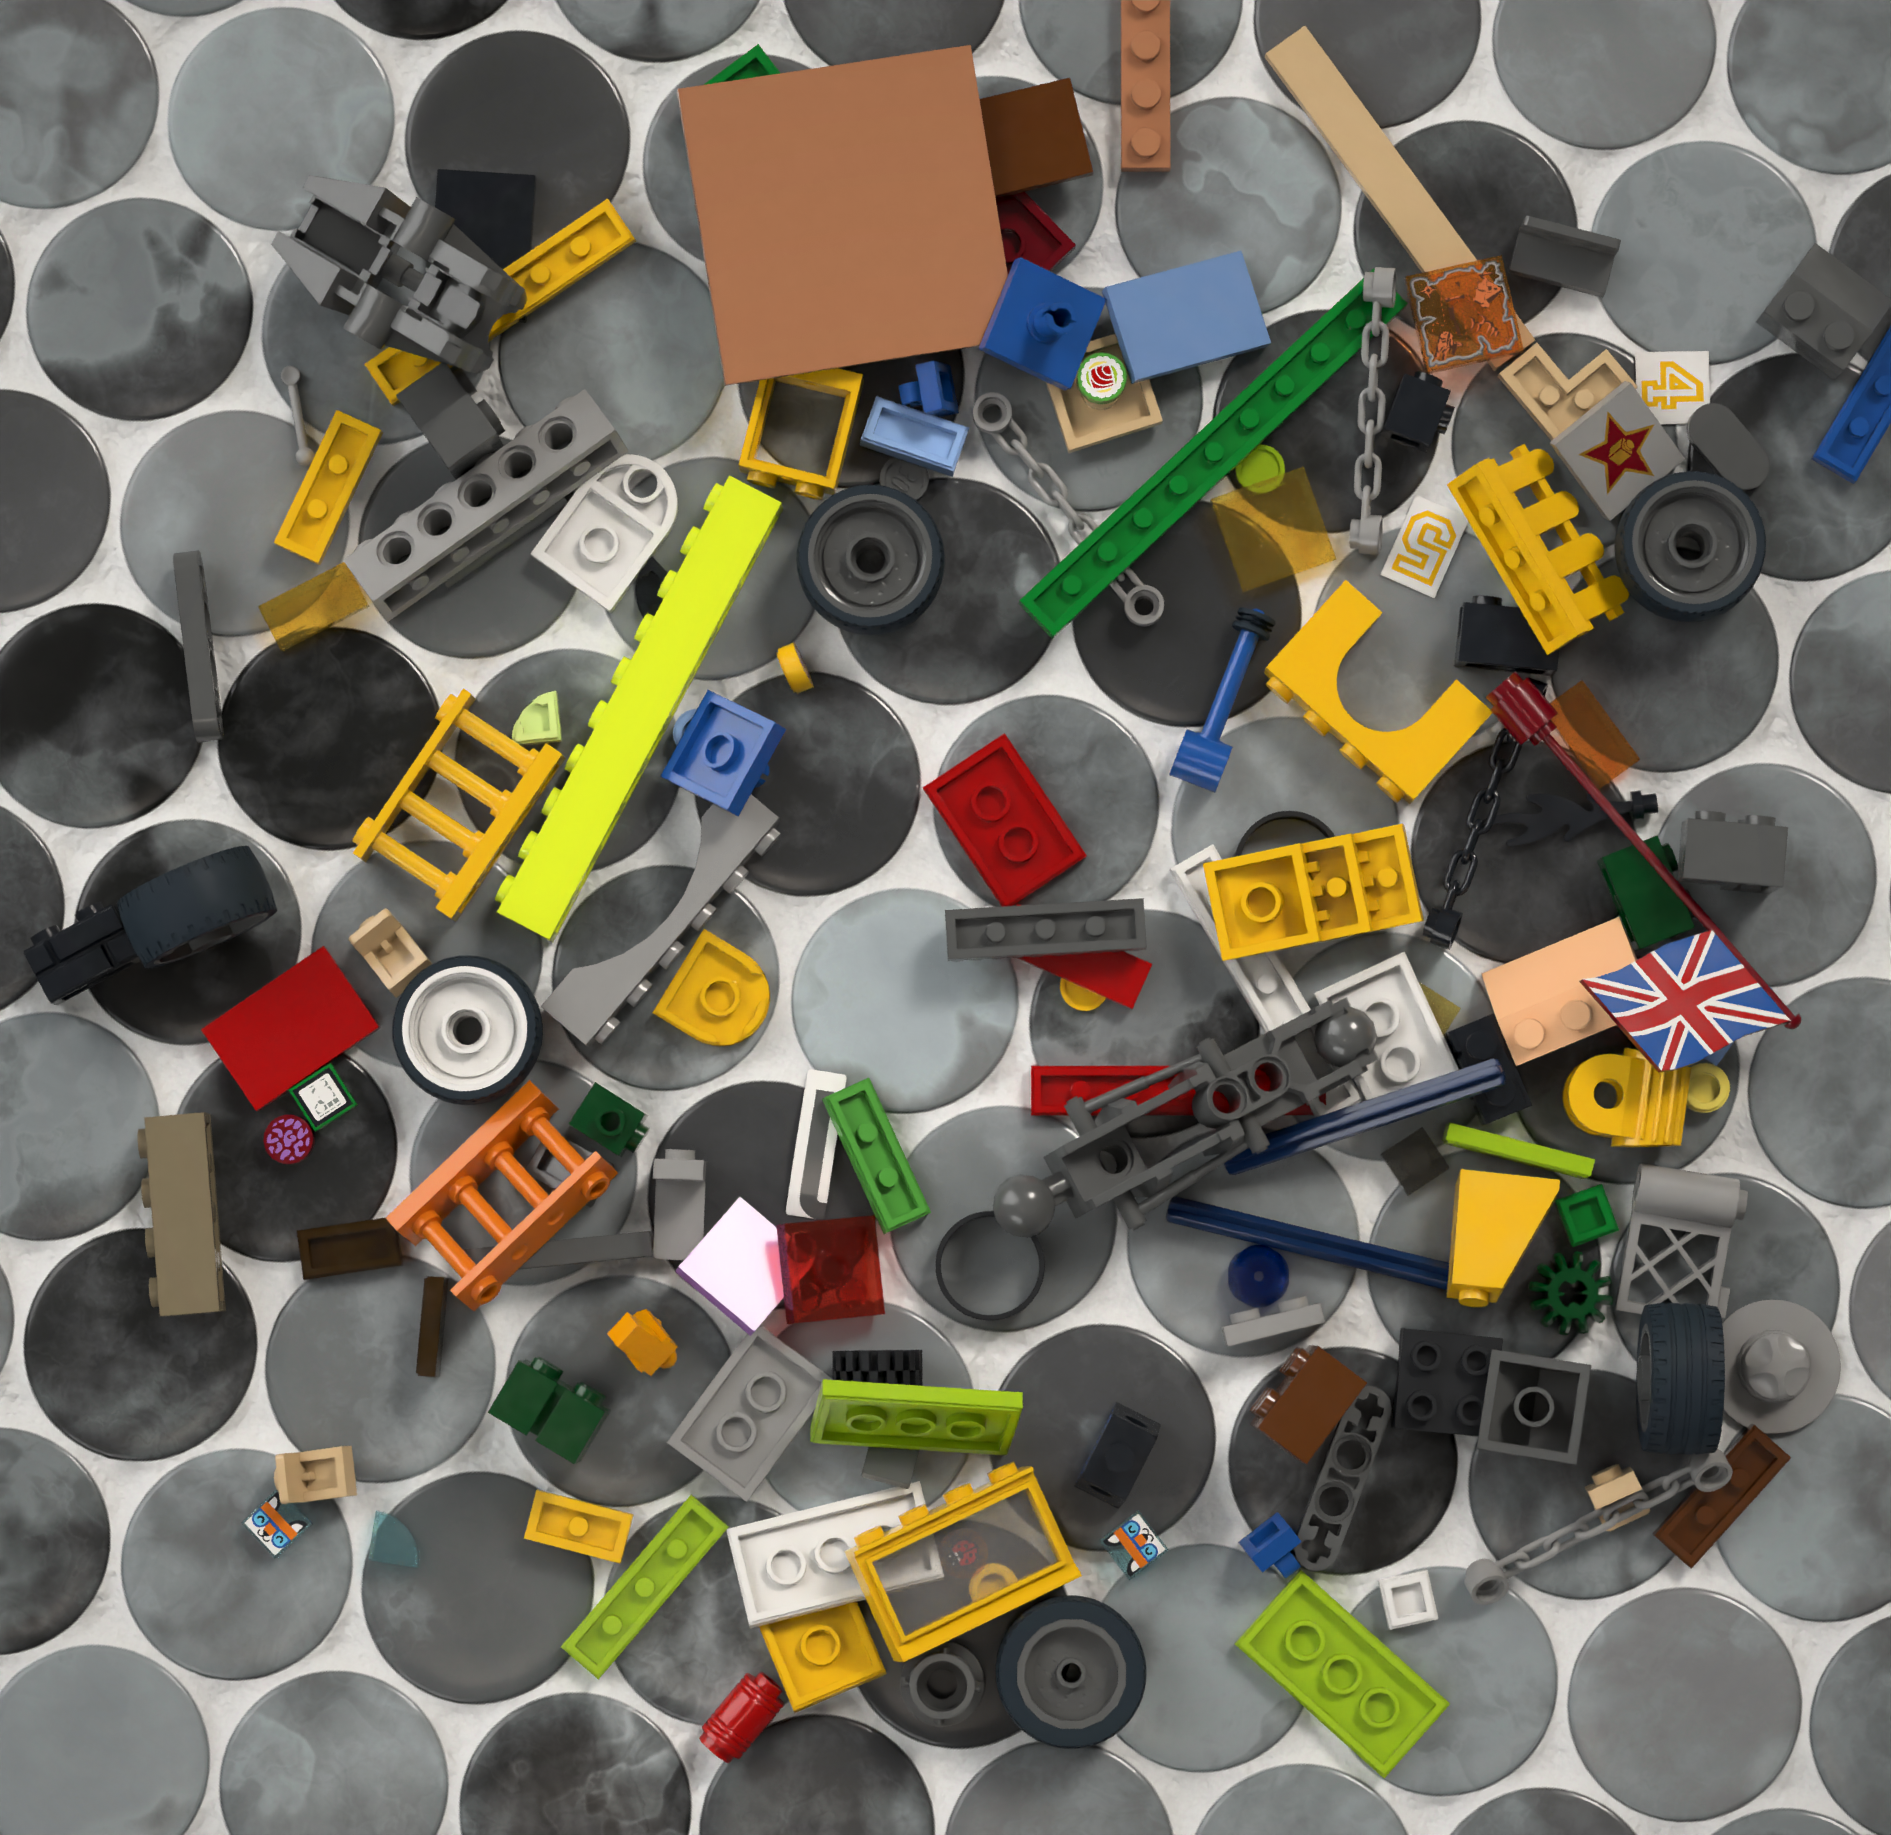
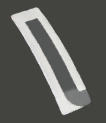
(814, 1148)

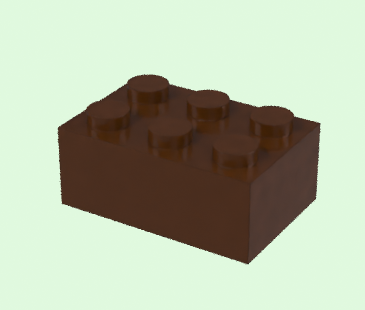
(1306, 1401)

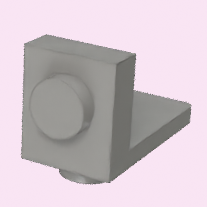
(678, 1204)

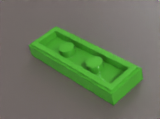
(876, 1155)

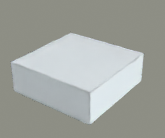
(1408, 1599)

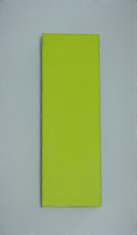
(1518, 1151)

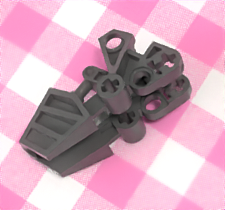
(353, 244)

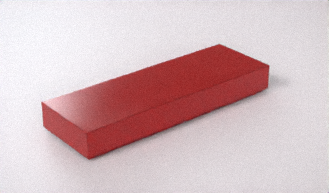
(1107, 974)

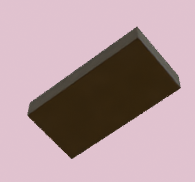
(349, 1248)
(432, 1326)

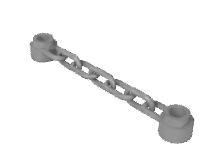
(1381, 290)
(1035, 469)
(1489, 1583)

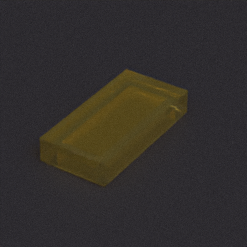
(313, 606)

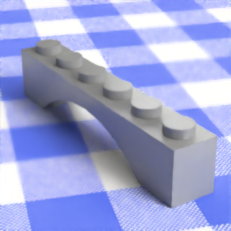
(596, 993)

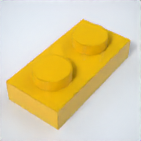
(578, 1526)

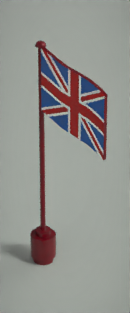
(1688, 992)

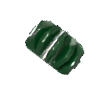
(1571, 1309)

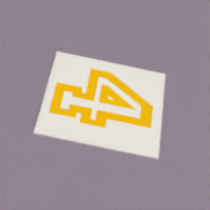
(1673, 383)

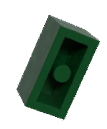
(1641, 896)

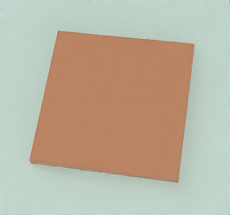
(845, 213)

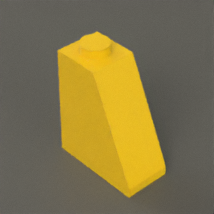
(1492, 1230)

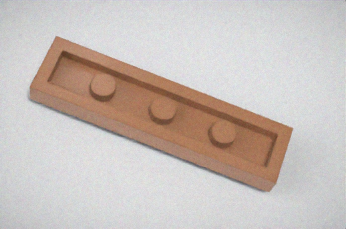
(1145, 85)

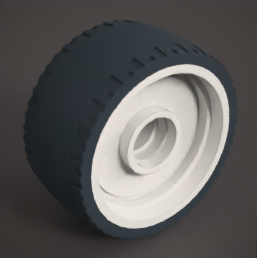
(428, 1022)

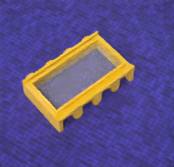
(961, 1561)

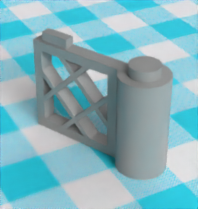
(1683, 1203)

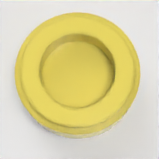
(1707, 1088)

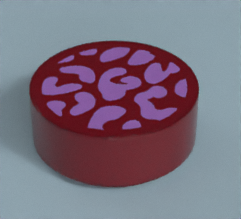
(289, 1139)

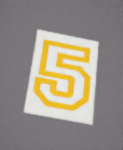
(1424, 546)

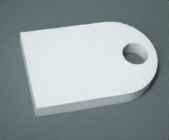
(608, 532)

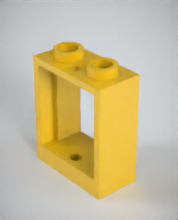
(810, 485)

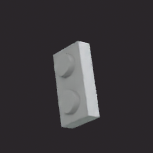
(1292, 1316)

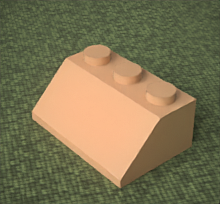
(1541, 997)

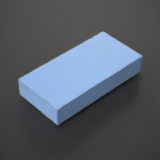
(914, 436)

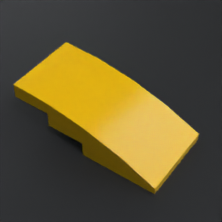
(1313, 892)

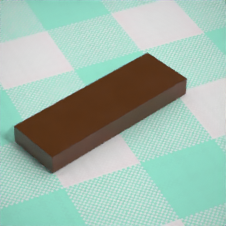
(1706, 1515)

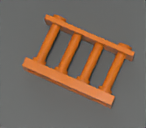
(476, 1159)

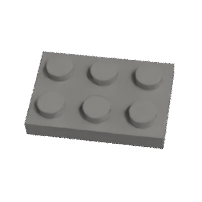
(750, 1412)

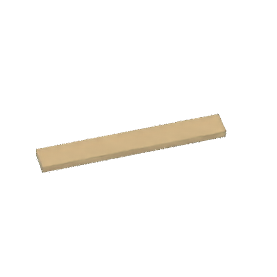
(1372, 159)

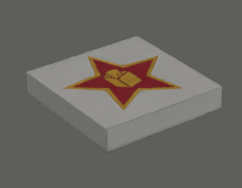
(1617, 450)

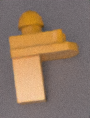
(644, 1341)

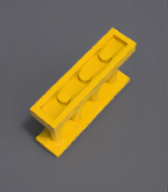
(506, 807)

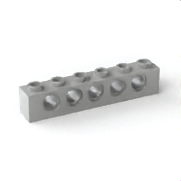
(479, 529)

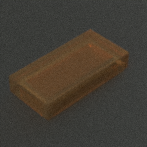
(1592, 735)

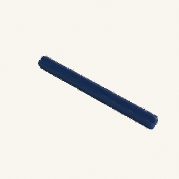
(1372, 1114)
(1308, 1242)

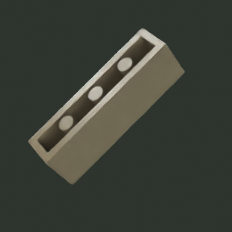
(183, 1214)

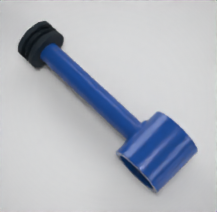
(1202, 754)

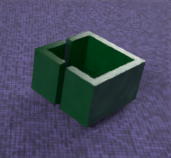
(554, 1411)

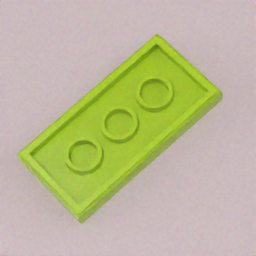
(915, 1417)
(1342, 1673)

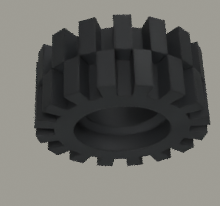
(879, 1366)

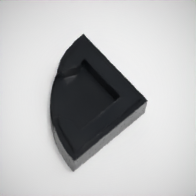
(647, 587)

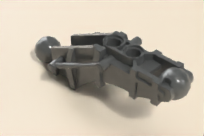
(1342, 1038)

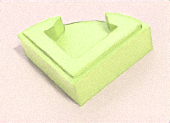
(539, 721)

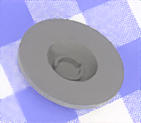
(1778, 1366)

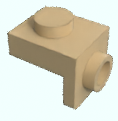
(389, 951)
(315, 1475)
(1611, 1486)

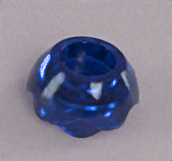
(1242, 1280)

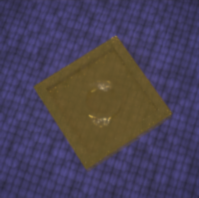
(1273, 529)

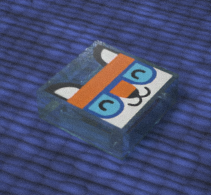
(276, 1524)
(1133, 1545)

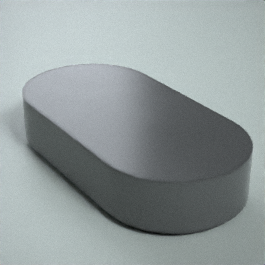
(1728, 446)

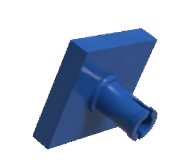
(1042, 324)
(723, 753)

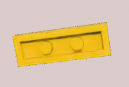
(328, 487)

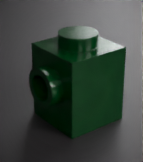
(610, 1121)

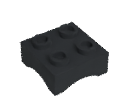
(1442, 1381)

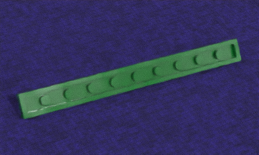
(1203, 462)

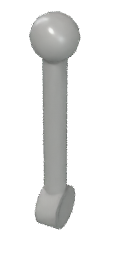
(291, 377)

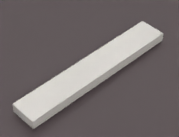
(1262, 982)

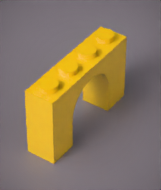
(1401, 758)

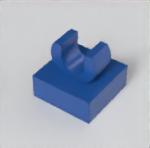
(932, 390)
(1272, 1545)

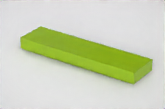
(644, 1586)

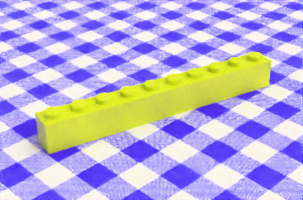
(639, 709)

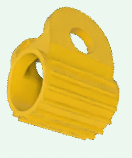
(1647, 1105)

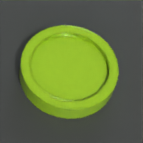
(1260, 465)

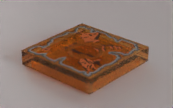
(1463, 314)

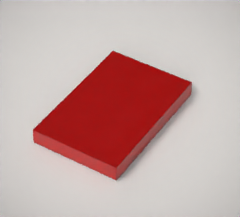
(1004, 822)
(290, 1028)

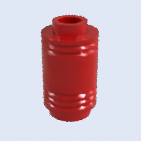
(742, 1716)

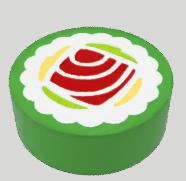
(1101, 378)

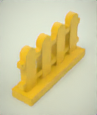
(1520, 556)

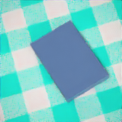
(1186, 317)

